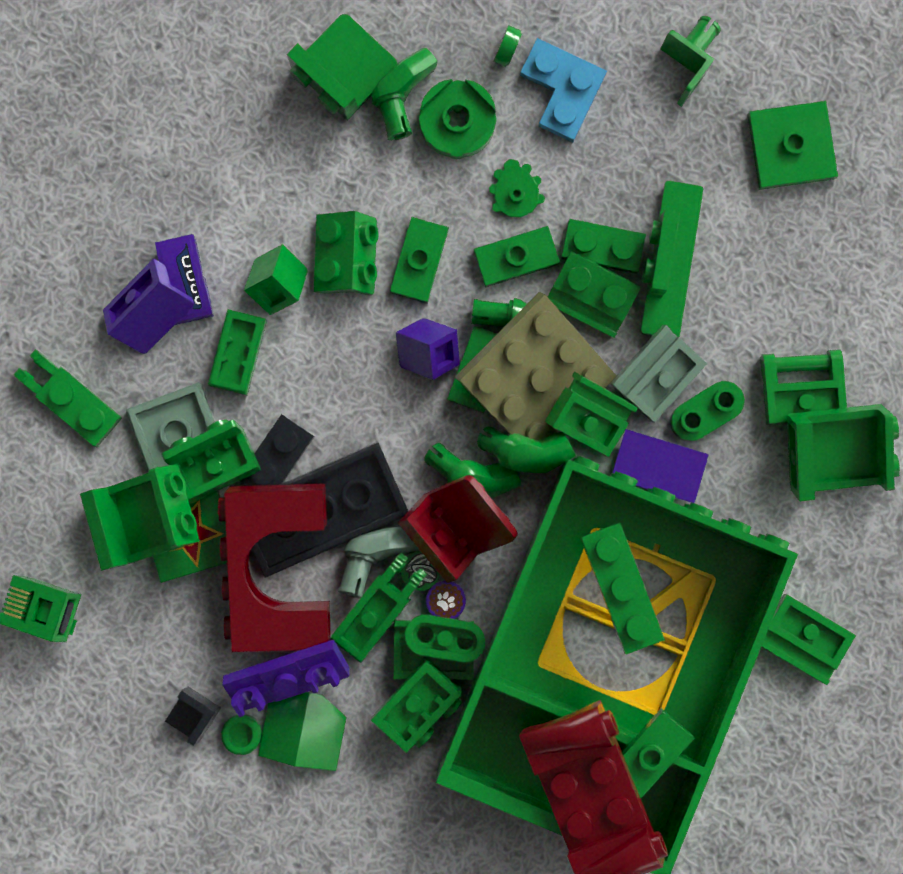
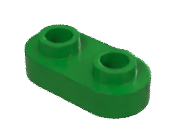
(707, 410)
(445, 637)

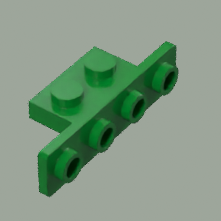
(672, 257)

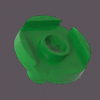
(457, 96)

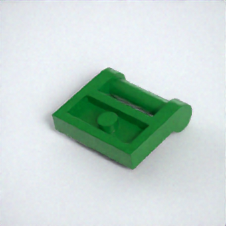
(802, 396)

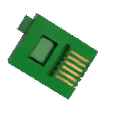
(40, 609)

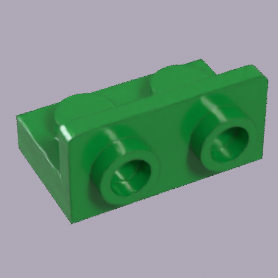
(417, 705)

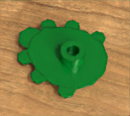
(516, 190)

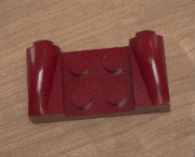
(593, 794)

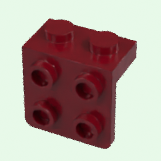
(456, 526)

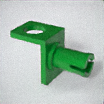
(691, 51)

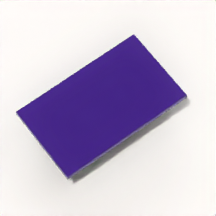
(661, 465)

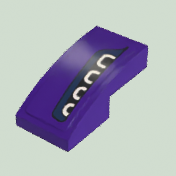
(186, 274)

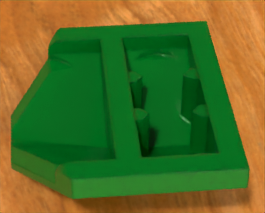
(303, 732)

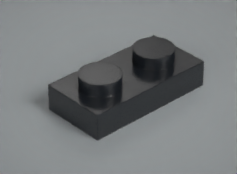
(279, 453)

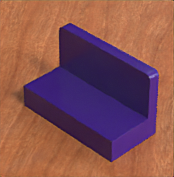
(146, 308)

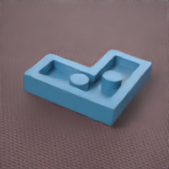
(573, 84)

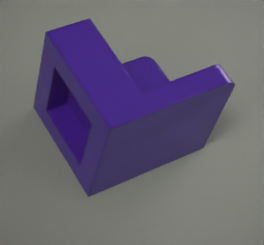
(428, 348)

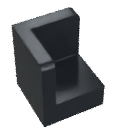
(192, 715)

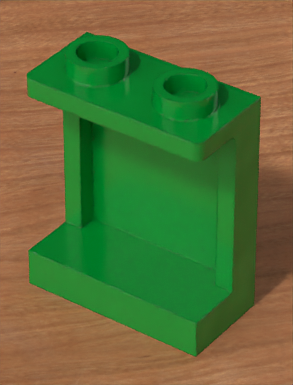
(842, 449)
(140, 517)

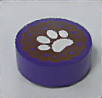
(446, 600)

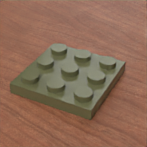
(529, 367)

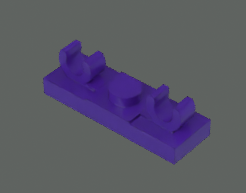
(286, 677)

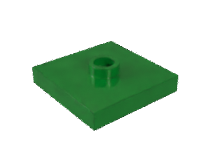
(792, 145)

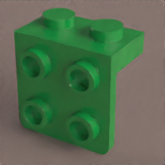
(341, 66)

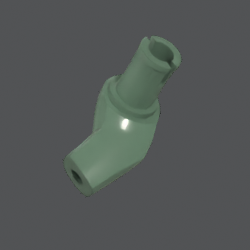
(368, 551)

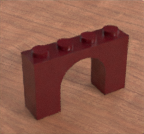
(255, 618)

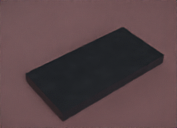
(358, 501)

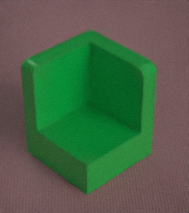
(276, 279)

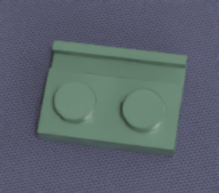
(658, 373)

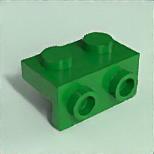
(345, 253)
(213, 459)

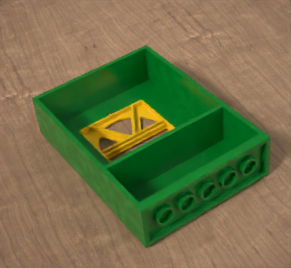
(526, 676)

